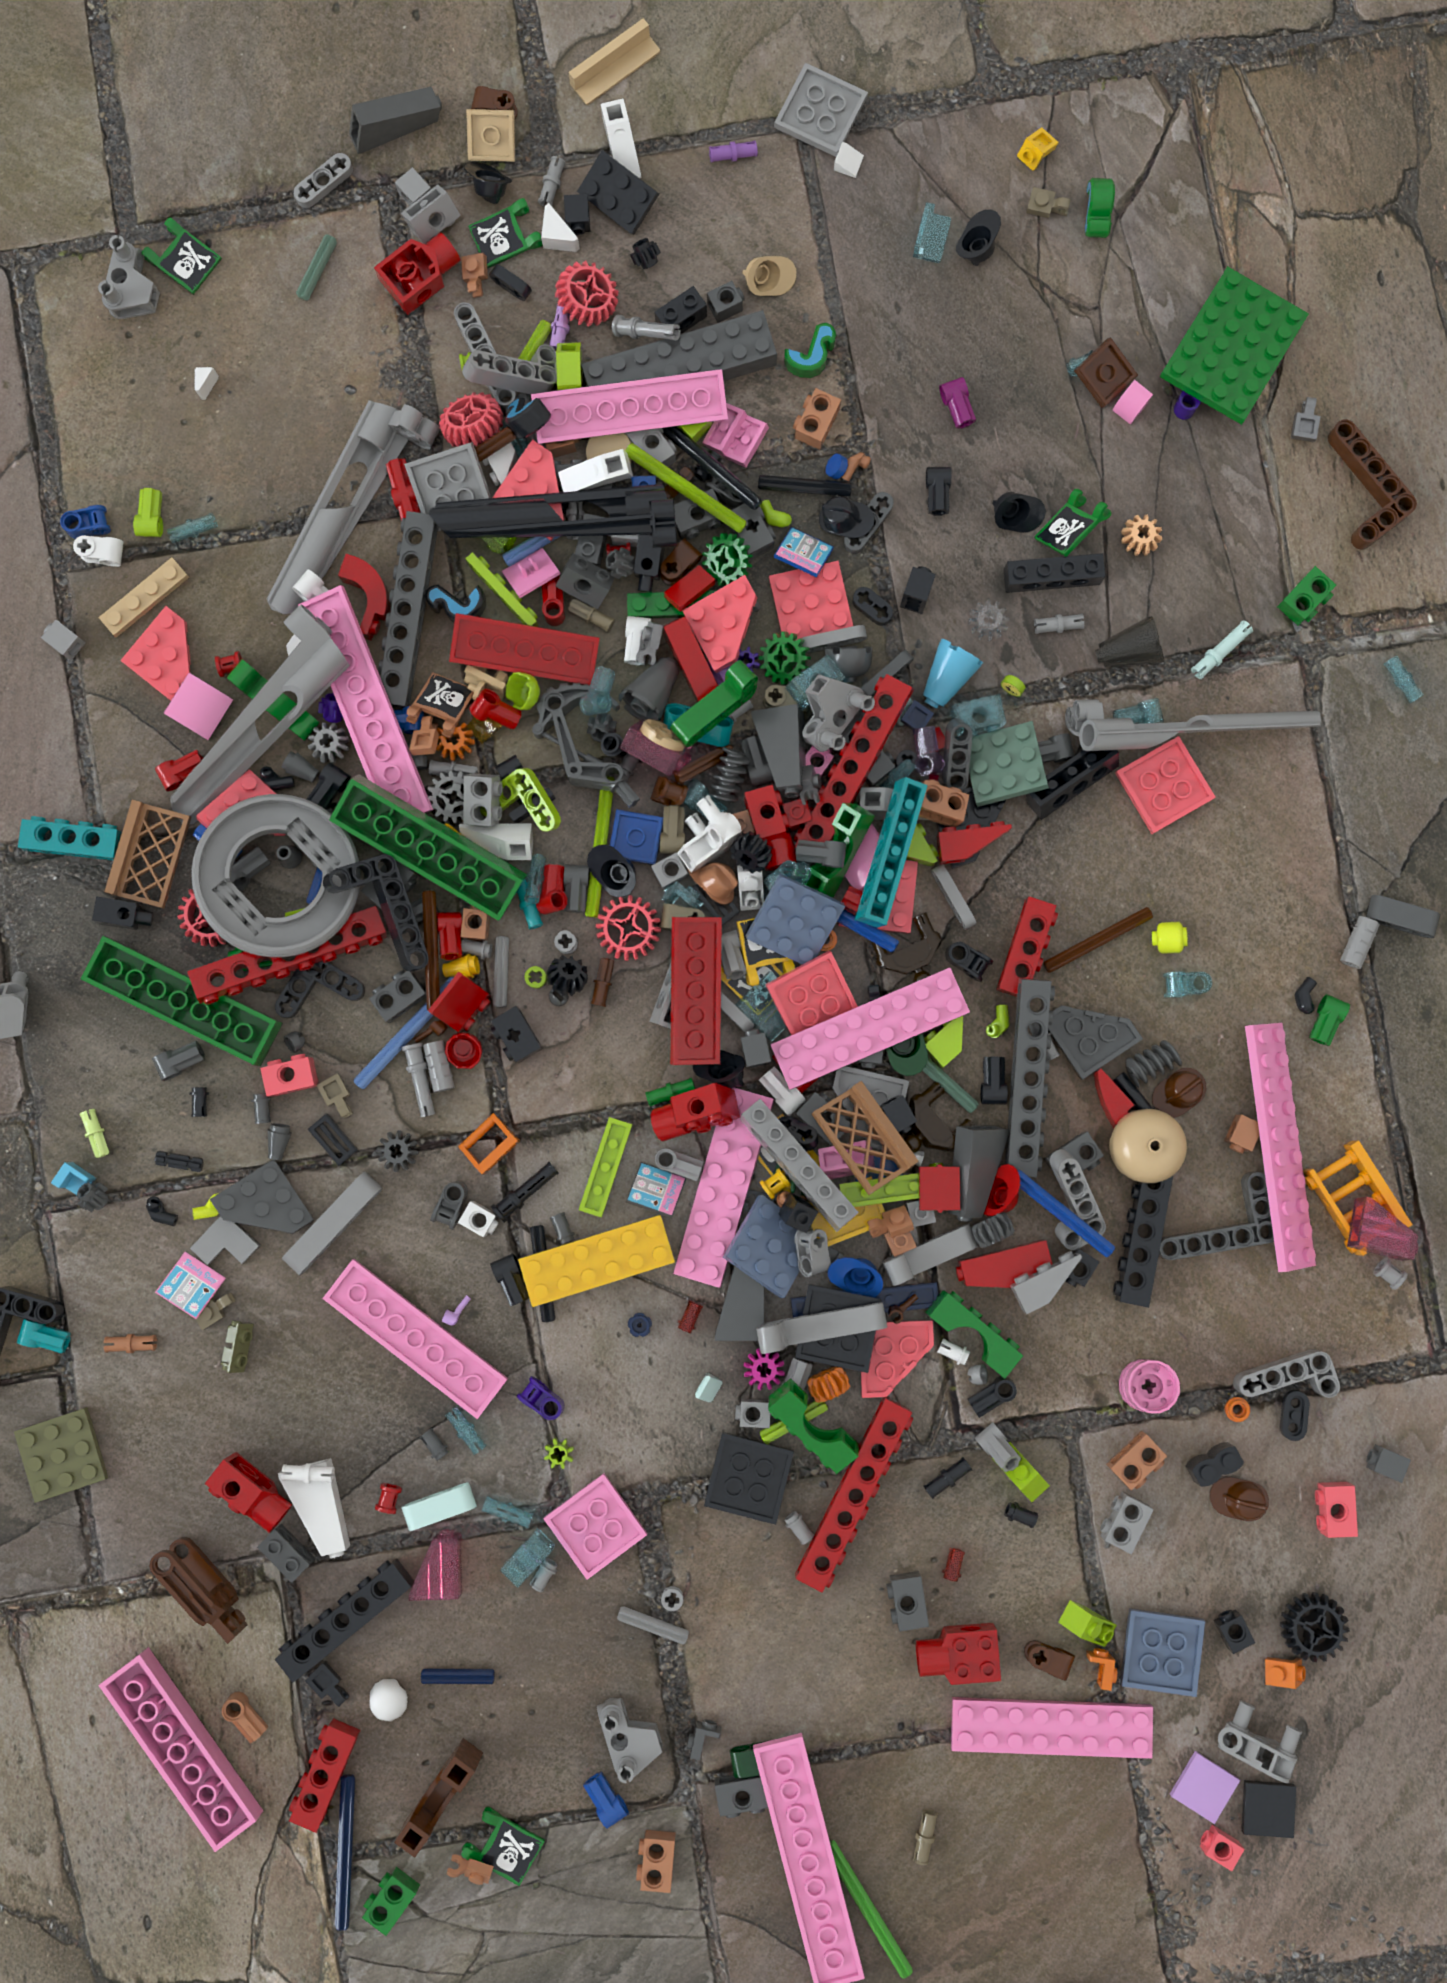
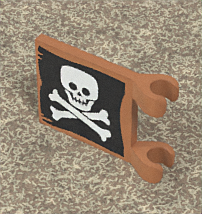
(441, 699)

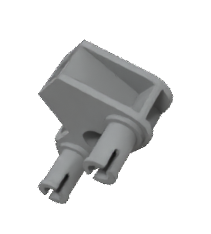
(125, 288)
(829, 703)
(13, 1005)
(637, 1747)
(1257, 1749)

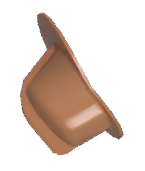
(717, 881)

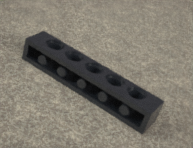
(1150, 1244)
(297, 1664)

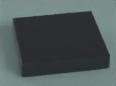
(1268, 1809)

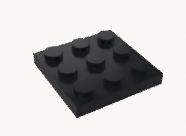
(846, 1351)
(749, 1478)

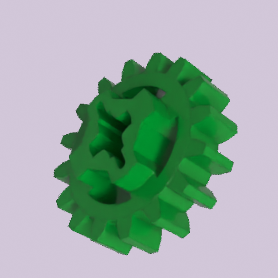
(731, 549)
(784, 647)

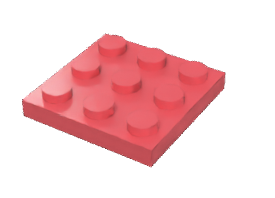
(810, 603)
(1165, 785)
(811, 993)

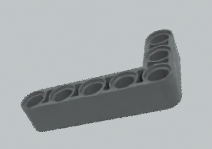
(1228, 1233)

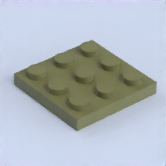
(61, 1454)

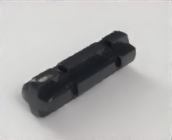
(179, 1161)

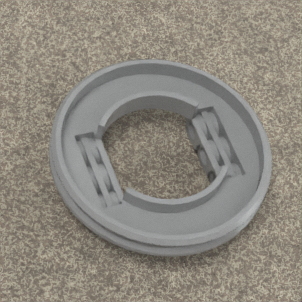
(233, 914)

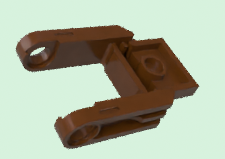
(200, 1589)

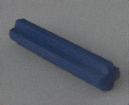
(457, 1676)

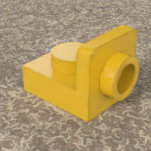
(1036, 148)

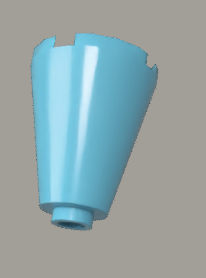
(949, 673)

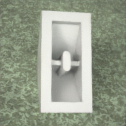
(556, 233)

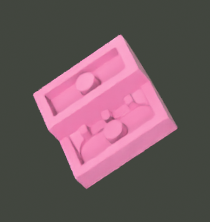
(736, 437)
(198, 706)
(861, 863)

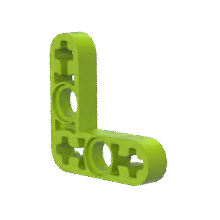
(518, 790)

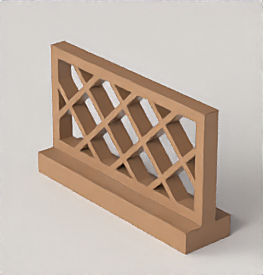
(130, 844)
(883, 1131)

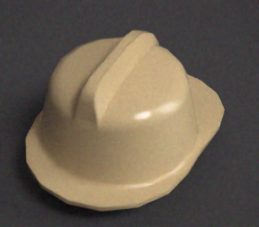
(770, 275)

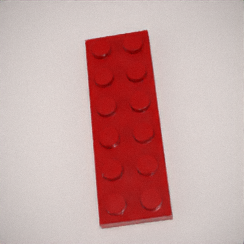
(523, 649)
(695, 990)

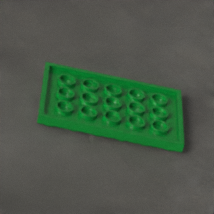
(1234, 345)

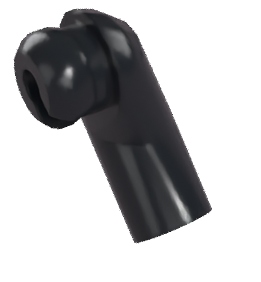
(274, 781)
(1303, 997)
(158, 1213)

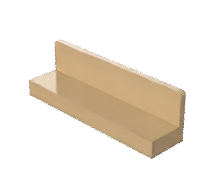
(613, 62)

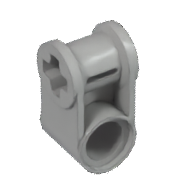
(812, 1254)

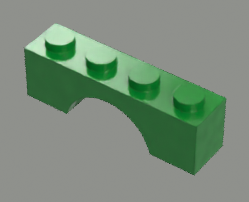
(850, 828)
(997, 1352)
(833, 1447)

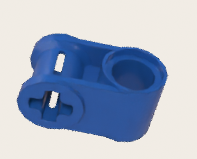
(91, 521)

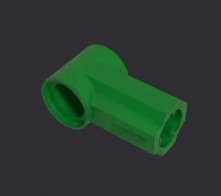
(1330, 1014)

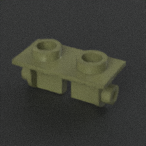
(236, 1358)

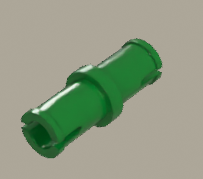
(665, 1093)

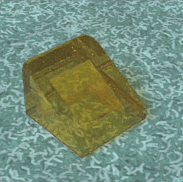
(483, 729)

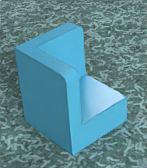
(72, 1177)

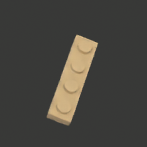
(143, 597)

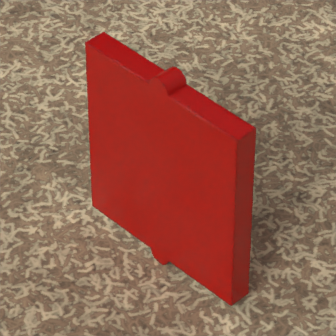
(939, 1188)

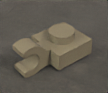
(1043, 203)
(334, 1092)
(213, 1311)

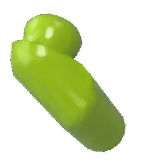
(775, 517)
(1000, 1024)

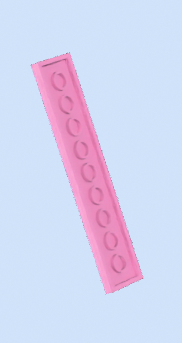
(367, 705)
(1280, 1147)
(808, 1860)

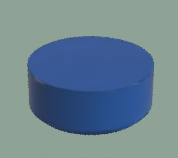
(836, 466)

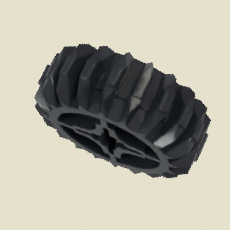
(1311, 1637)

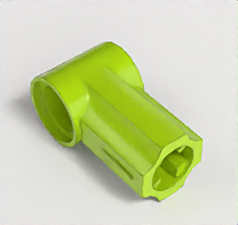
(149, 520)

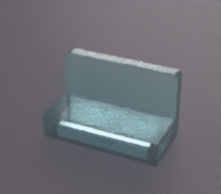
(931, 235)

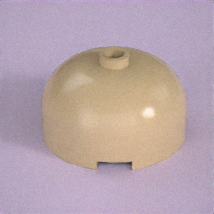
(1132, 1149)

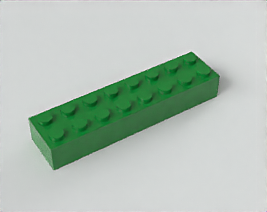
(427, 847)
(172, 998)

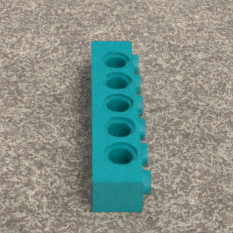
(891, 852)

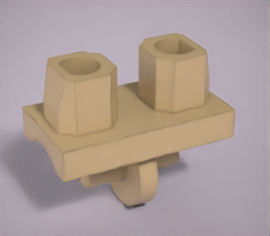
(479, 680)

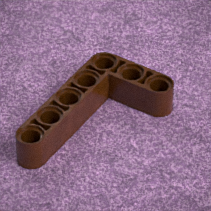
(1373, 483)

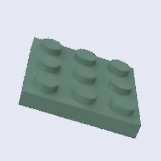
(1006, 764)

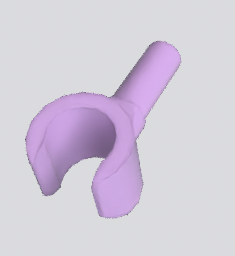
(452, 1317)

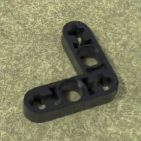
(310, 979)

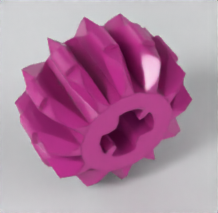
(755, 1372)

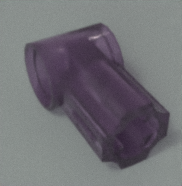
(927, 749)

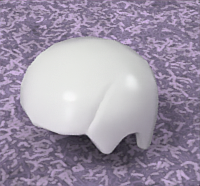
(388, 1700)

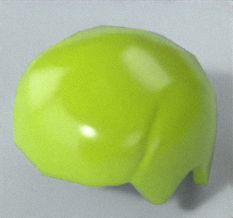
(522, 690)

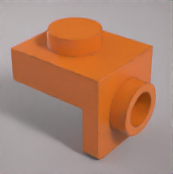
(1107, 1672)
(1284, 1672)

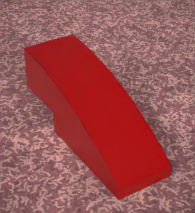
(1112, 1099)

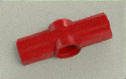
(401, 487)

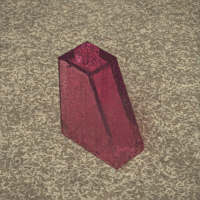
(1380, 1232)
(441, 1569)

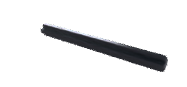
(713, 467)

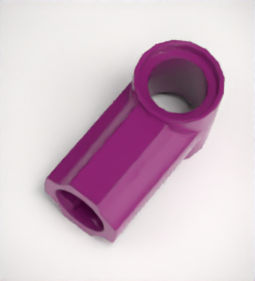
(956, 396)

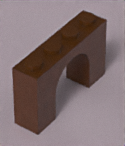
(428, 1810)

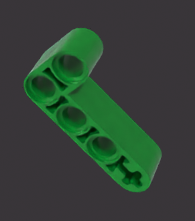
(251, 682)
(716, 706)

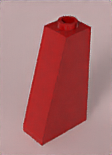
(689, 657)
(1003, 1265)

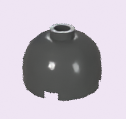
(851, 660)

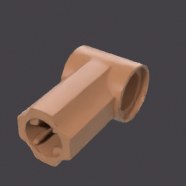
(246, 1719)

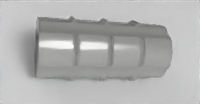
(1359, 942)
(438, 1066)

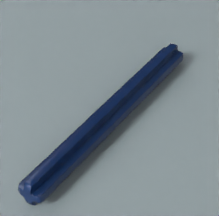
(344, 1857)

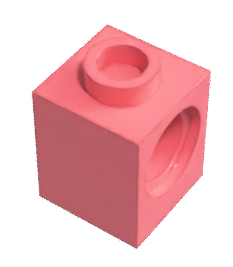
(1229, 1854)

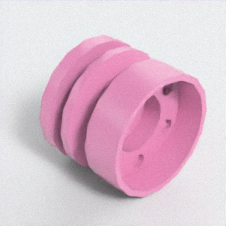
(1160, 1394)

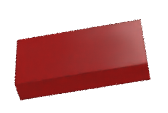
(689, 588)

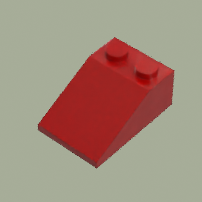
(460, 1003)

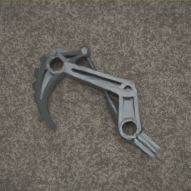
(591, 772)

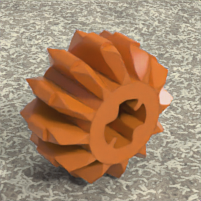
(463, 738)
(828, 1384)

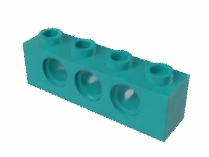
(33, 832)

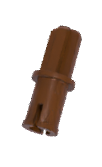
(602, 982)

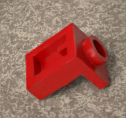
(797, 814)

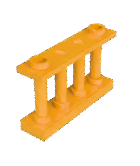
(1368, 1176)

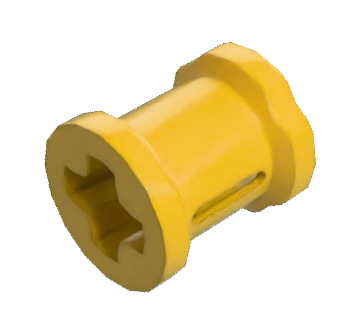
(766, 1185)

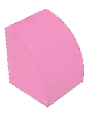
(1132, 402)

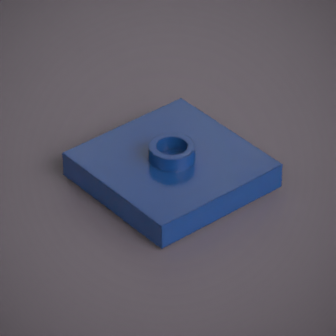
(637, 836)

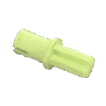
(94, 1133)

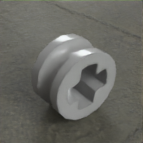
(666, 1593)

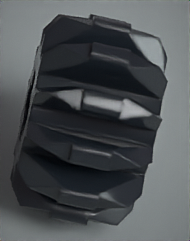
(751, 852)
(567, 975)

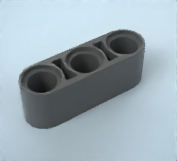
(952, 745)
(1403, 916)

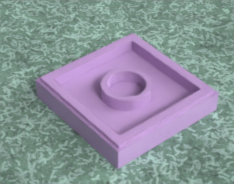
(1204, 1787)

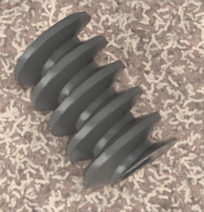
(730, 775)
(1152, 1061)

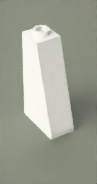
(320, 1512)

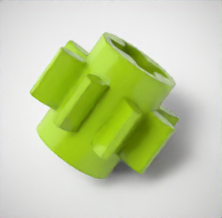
(562, 1447)

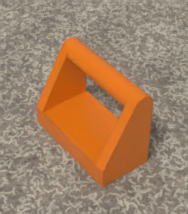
(498, 1153)

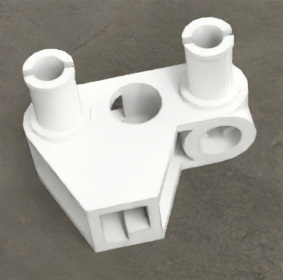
(711, 840)

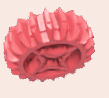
(599, 292)
(471, 419)
(609, 920)
(193, 928)

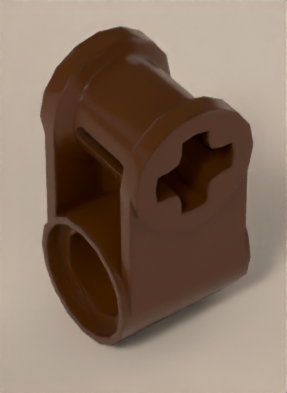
(493, 99)
(682, 560)
(668, 792)
(1053, 1659)

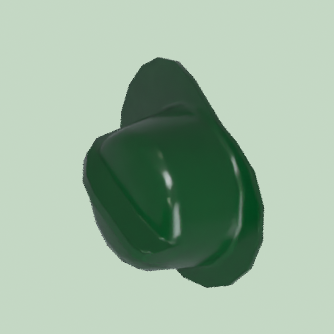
(909, 1056)

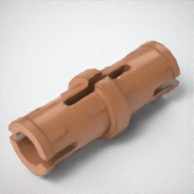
(130, 1343)

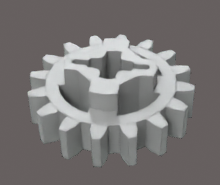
(440, 791)

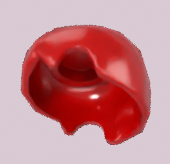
(463, 1050)

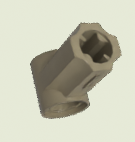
(673, 830)

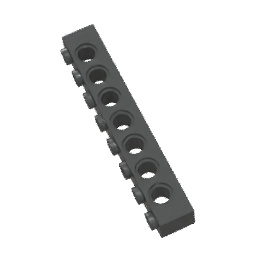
(413, 524)
(1028, 990)

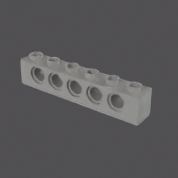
(798, 1165)

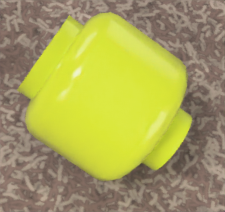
(1170, 937)

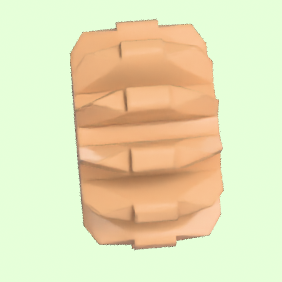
(1138, 526)

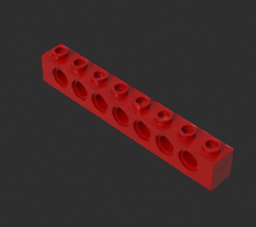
(900, 694)
(202, 977)
(823, 1577)

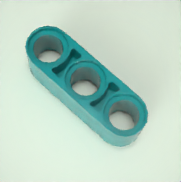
(718, 736)

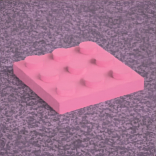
(595, 1526)

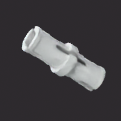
(307, 1473)

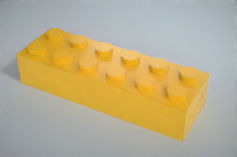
(596, 1260)

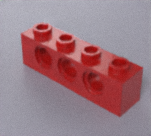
(1032, 910)
(311, 1814)

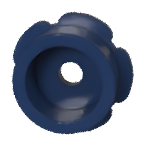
(639, 1331)

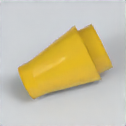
(466, 965)

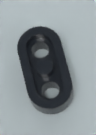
(1296, 1415)

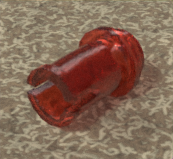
(690, 1317)
(953, 1565)

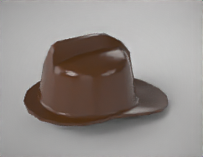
(1179, 1092)
(1239, 1499)

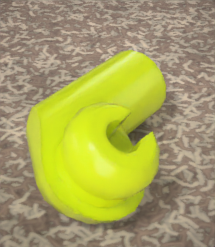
(205, 1211)

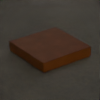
(1106, 372)

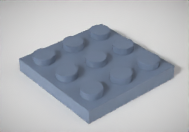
(795, 920)
(766, 1248)
(1162, 1652)

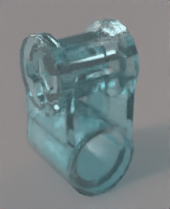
(797, 871)
(1182, 984)

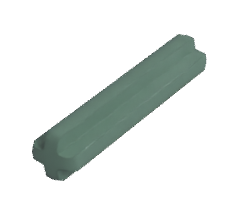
(316, 267)
(950, 1086)

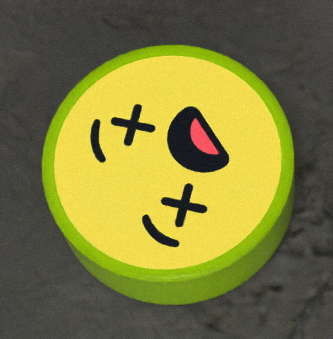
(1013, 685)

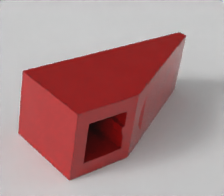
(960, 845)

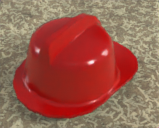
(1004, 1191)

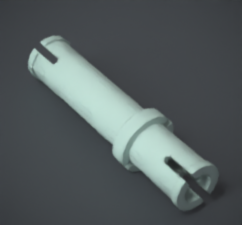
(1214, 656)

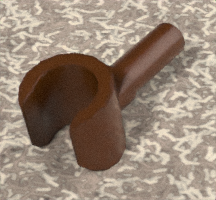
(437, 1027)
(900, 1309)

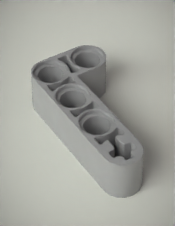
(512, 373)
(1075, 1196)
(930, 1254)
(1284, 1378)

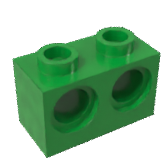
(1307, 596)
(393, 1902)

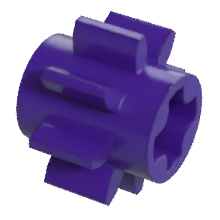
(748, 655)
(330, 709)

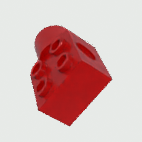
(416, 270)
(773, 829)
(695, 1111)
(256, 1495)
(962, 1654)

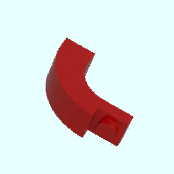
(363, 576)

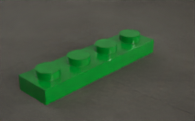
(655, 605)

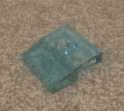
(761, 1009)

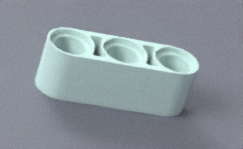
(439, 1506)

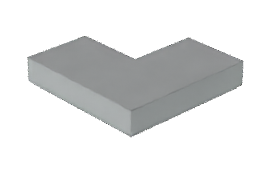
(221, 1236)

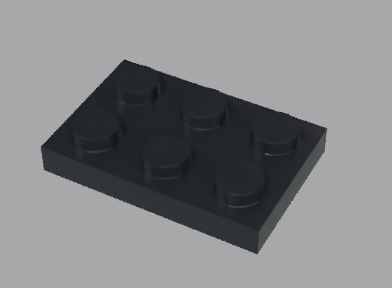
(618, 192)

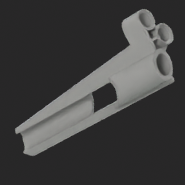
(374, 441)
(305, 672)
(1102, 734)

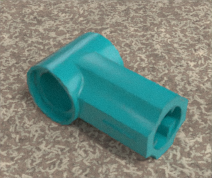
(40, 1335)

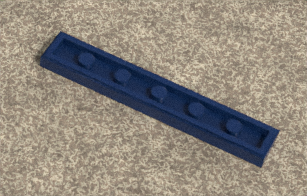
(890, 1296)

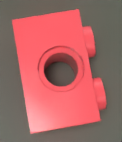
(304, 1075)
(1345, 1521)

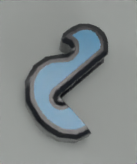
(528, 418)
(440, 598)

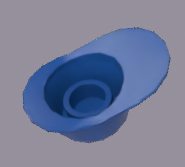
(856, 1276)

